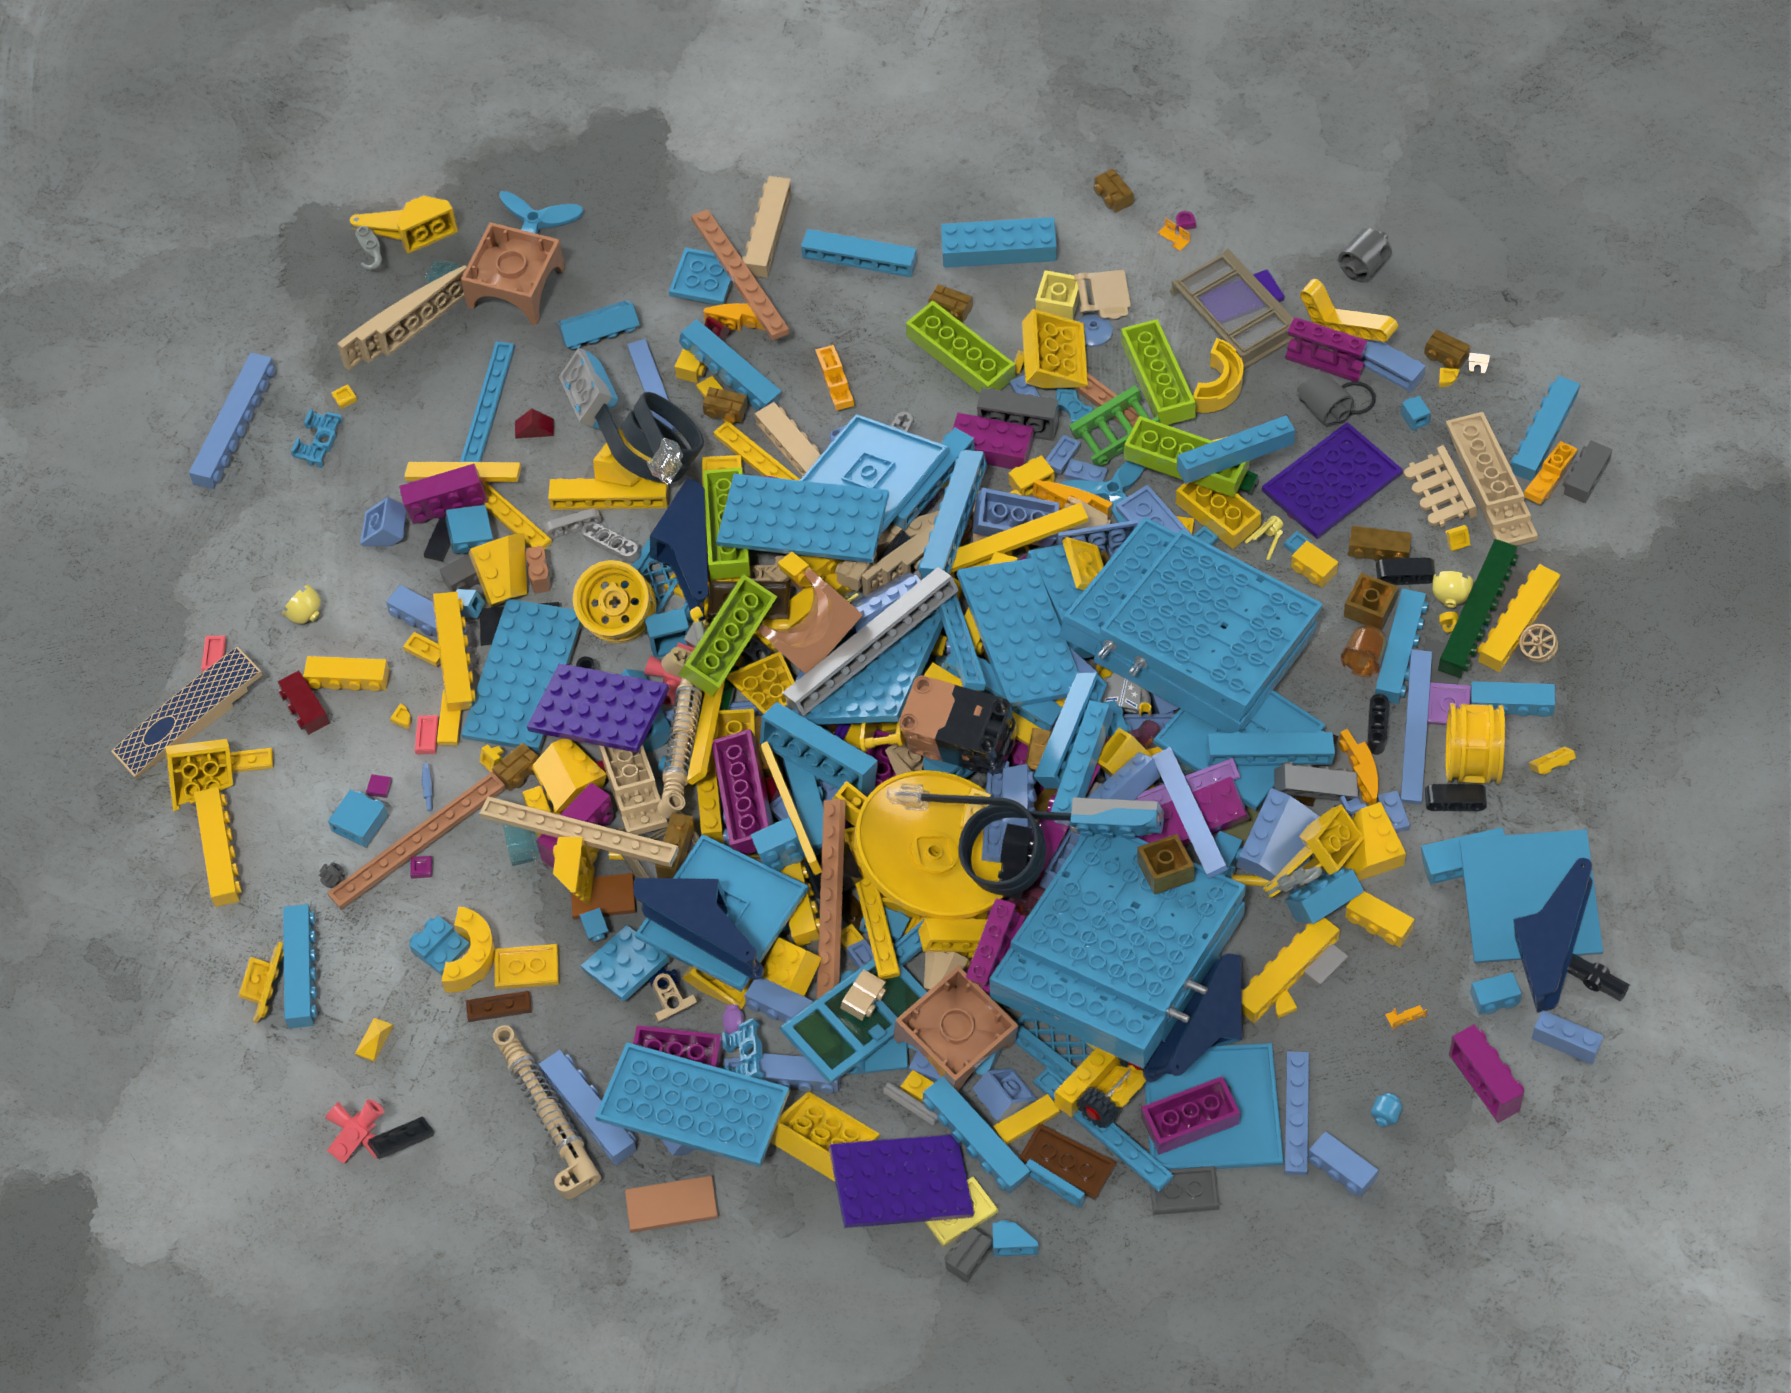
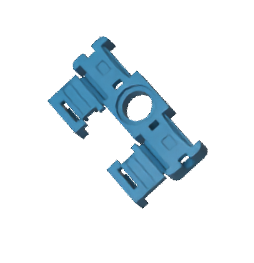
(326, 428)
(745, 1040)

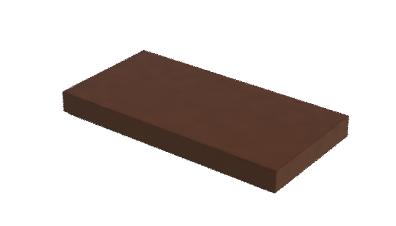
(1069, 1160)

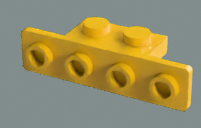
(258, 979)

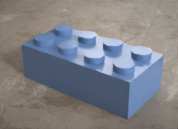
(1002, 511)

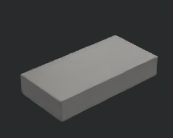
(1325, 965)

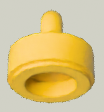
(1448, 619)

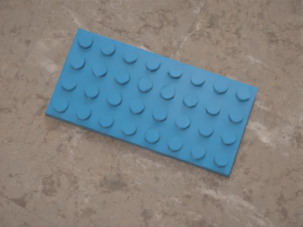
(803, 518)
(1019, 631)
(518, 670)
(693, 1104)

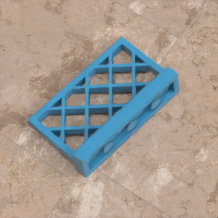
(642, 565)
(1041, 1051)

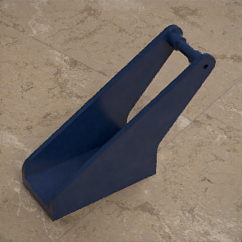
(681, 543)
(697, 914)
(1549, 936)
(1212, 1021)

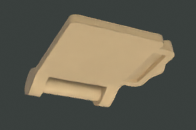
(1108, 293)

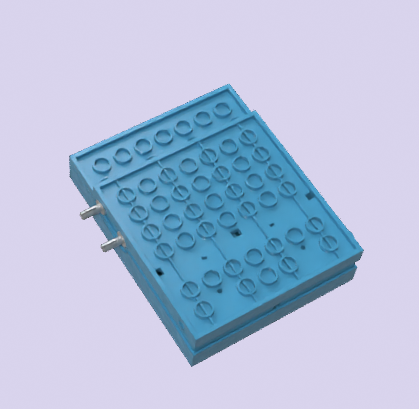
(1192, 624)
(1113, 956)

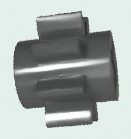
(331, 875)

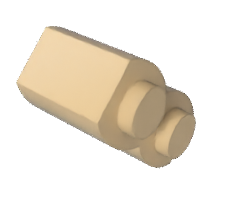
(863, 995)

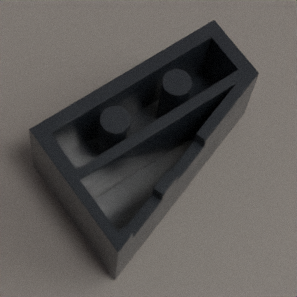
(1015, 853)

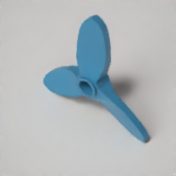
(545, 218)
(1123, 480)

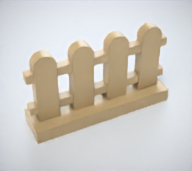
(1457, 490)

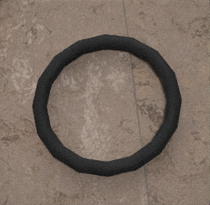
(1369, 389)

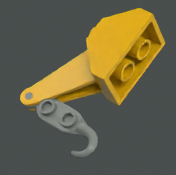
(417, 225)
(1330, 842)

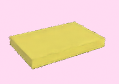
(949, 1230)

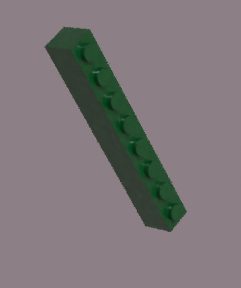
(1477, 609)

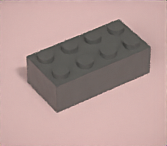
(1021, 409)

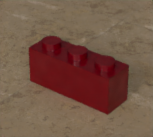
(302, 703)

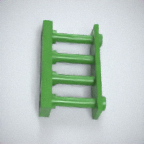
(1098, 418)

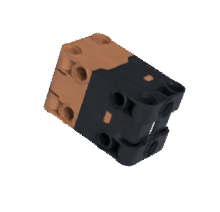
(958, 725)

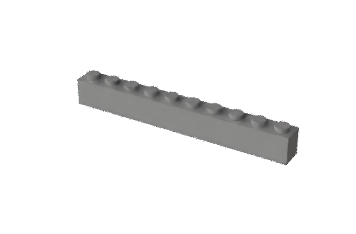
(870, 641)

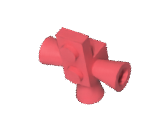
(655, 668)
(355, 1130)

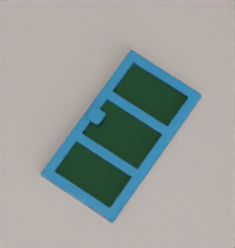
(839, 1041)

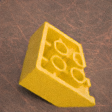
(609, 470)
(501, 568)
(764, 681)
(196, 768)
(566, 773)
(1380, 848)
(574, 866)

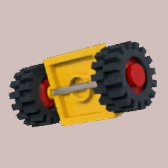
(1112, 1091)

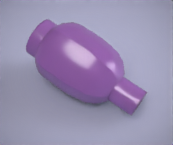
(732, 1019)

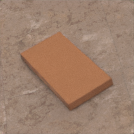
(671, 1204)

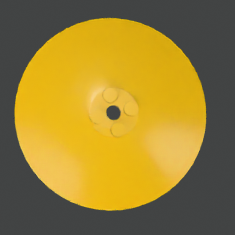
(896, 847)

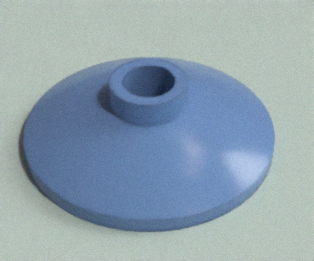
(1096, 330)

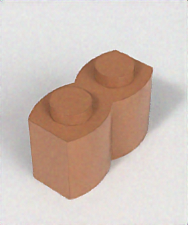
(538, 569)

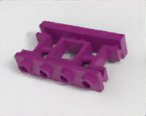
(1338, 363)
(994, 942)

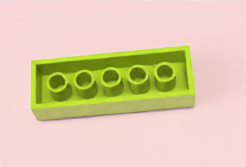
(959, 348)
(1158, 372)
(1159, 445)
(723, 561)
(727, 635)

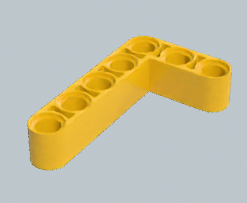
(1357, 324)

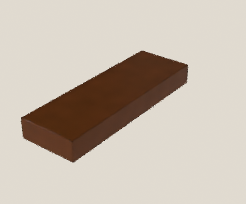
(498, 1006)

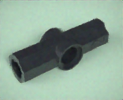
(1597, 977)

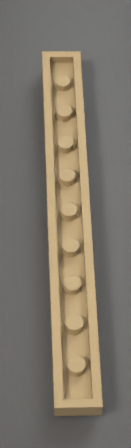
(593, 834)

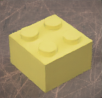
(1058, 295)

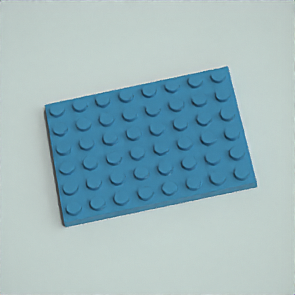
(884, 684)

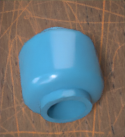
(1386, 1109)

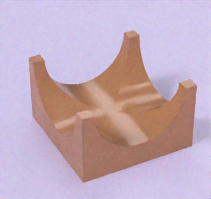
(512, 268)
(820, 630)
(955, 1027)

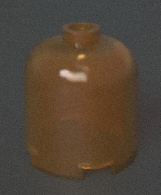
(1365, 651)

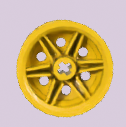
(589, 589)
(1475, 743)

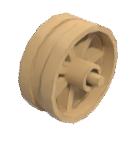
(1538, 643)

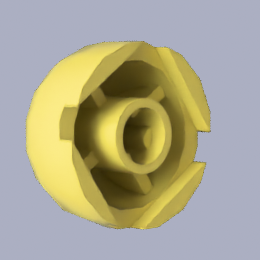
(1451, 588)
(303, 606)

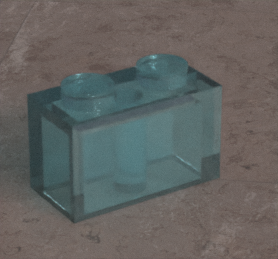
(520, 844)

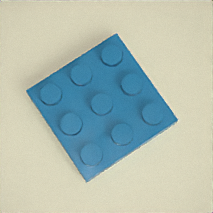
(700, 278)
(624, 964)

